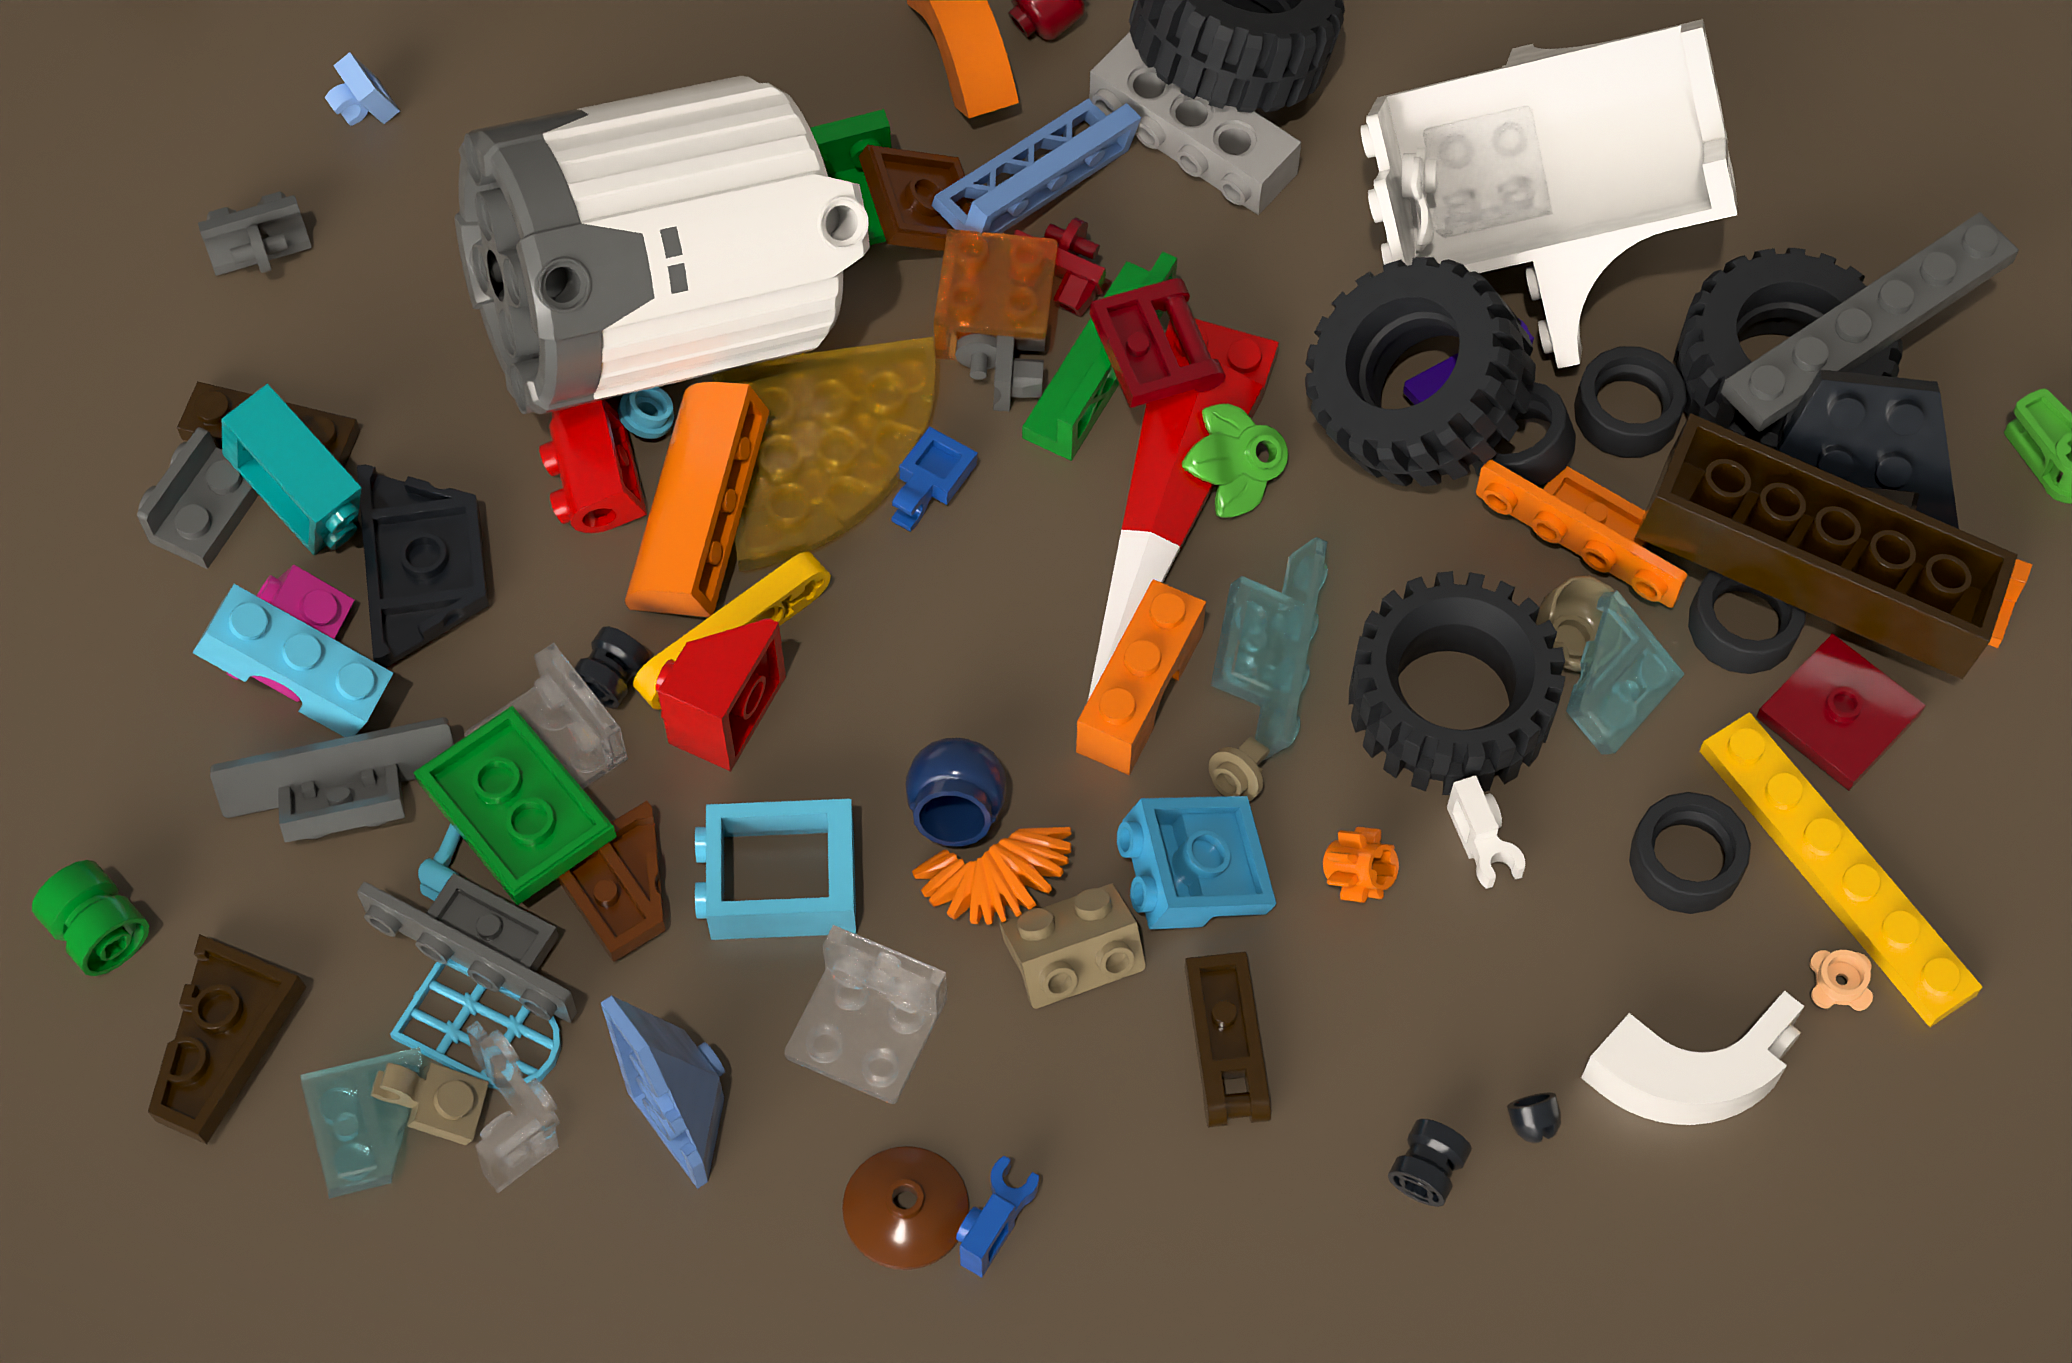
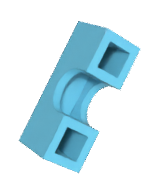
(262, 640)

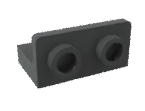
(196, 502)

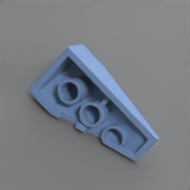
(670, 1083)

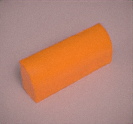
(698, 500)

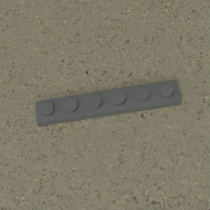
(1870, 320)

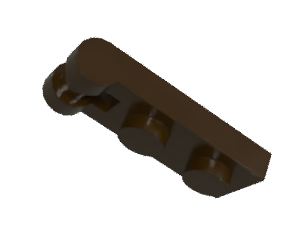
(1227, 1037)

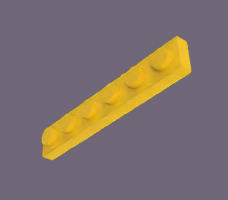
(1840, 869)

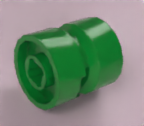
(88, 914)

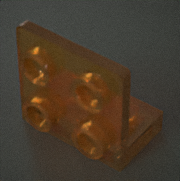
(993, 287)

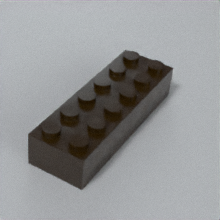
(1828, 546)

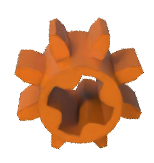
(1360, 864)

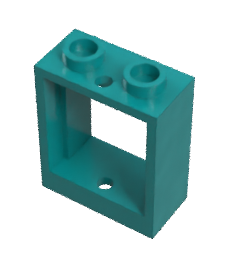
(291, 470)

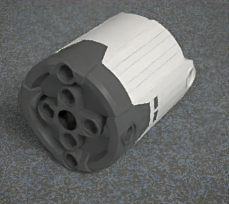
(653, 240)

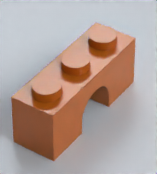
(1131, 687)

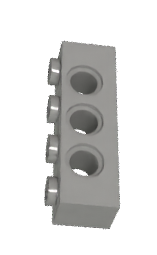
(1198, 134)

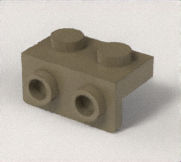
(1074, 945)

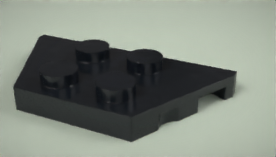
(418, 561)

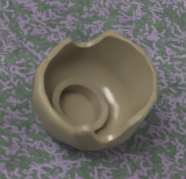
(1573, 615)

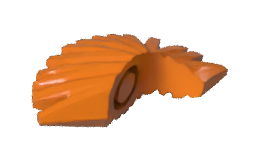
(998, 875)

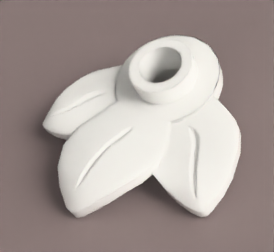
(1418, 179)

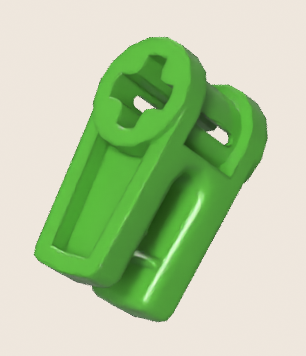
(2044, 441)

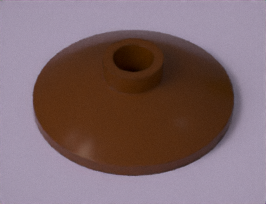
(905, 1236)

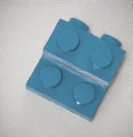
(1194, 860)

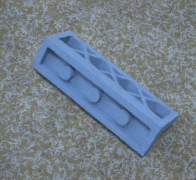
(1043, 180)

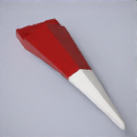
(1161, 493)

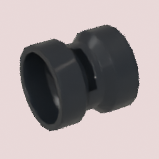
(611, 665)
(1429, 1162)

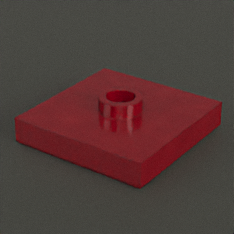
(1840, 711)

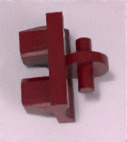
(1080, 277)

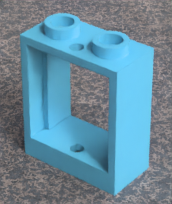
(777, 916)

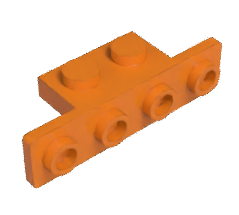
(1586, 521)

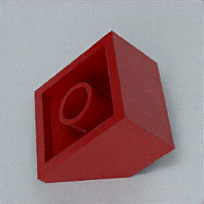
(721, 690)

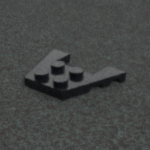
(1877, 436)

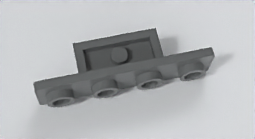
(333, 781)
(481, 933)

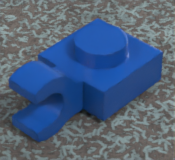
(931, 469)
(987, 1229)

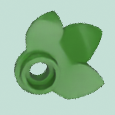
(1231, 460)

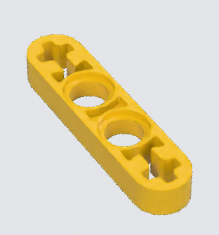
(773, 597)

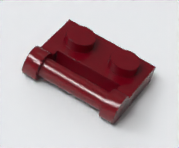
(1141, 349)

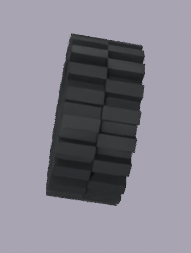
(1466, 622)

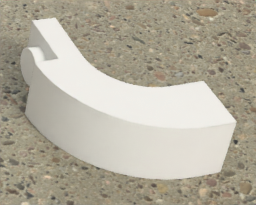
(1692, 1087)

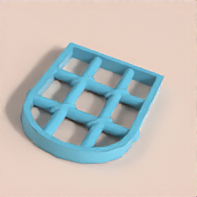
(454, 1034)

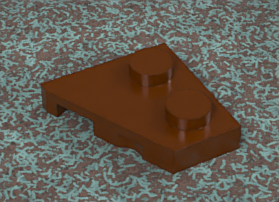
(621, 885)

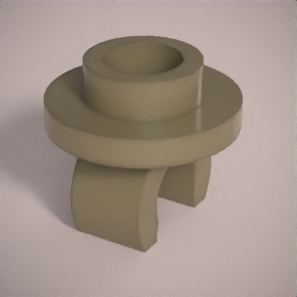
(1237, 770)

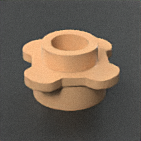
(1844, 963)

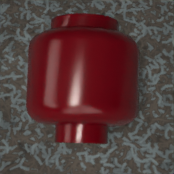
(1045, 17)

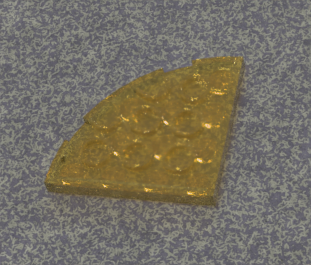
(829, 442)

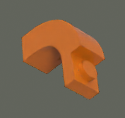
(970, 53)

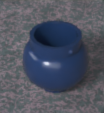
(955, 791)

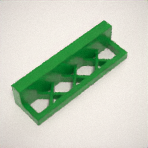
(1086, 375)

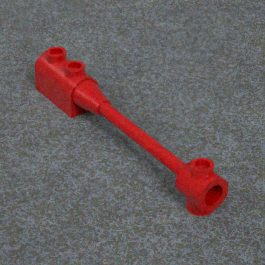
(595, 468)

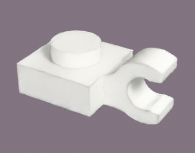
(1477, 824)

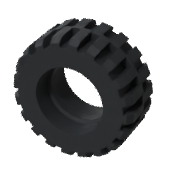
(1238, 49)
(1754, 299)
(1382, 322)

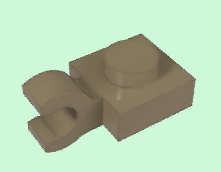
(440, 1100)

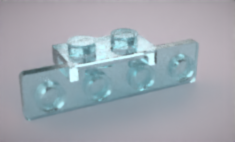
(1268, 642)

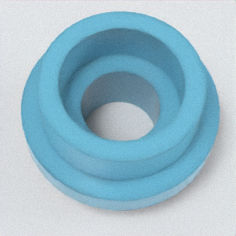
(646, 412)

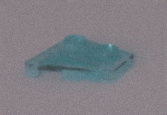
(1620, 677)
(353, 1131)

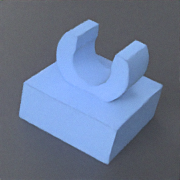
(359, 93)

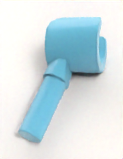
(435, 872)

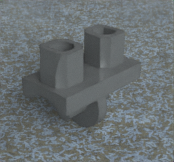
(254, 234)
(1012, 375)

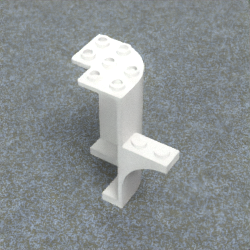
(1626, 153)

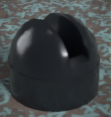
(1535, 1116)

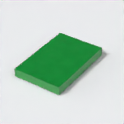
(515, 805)

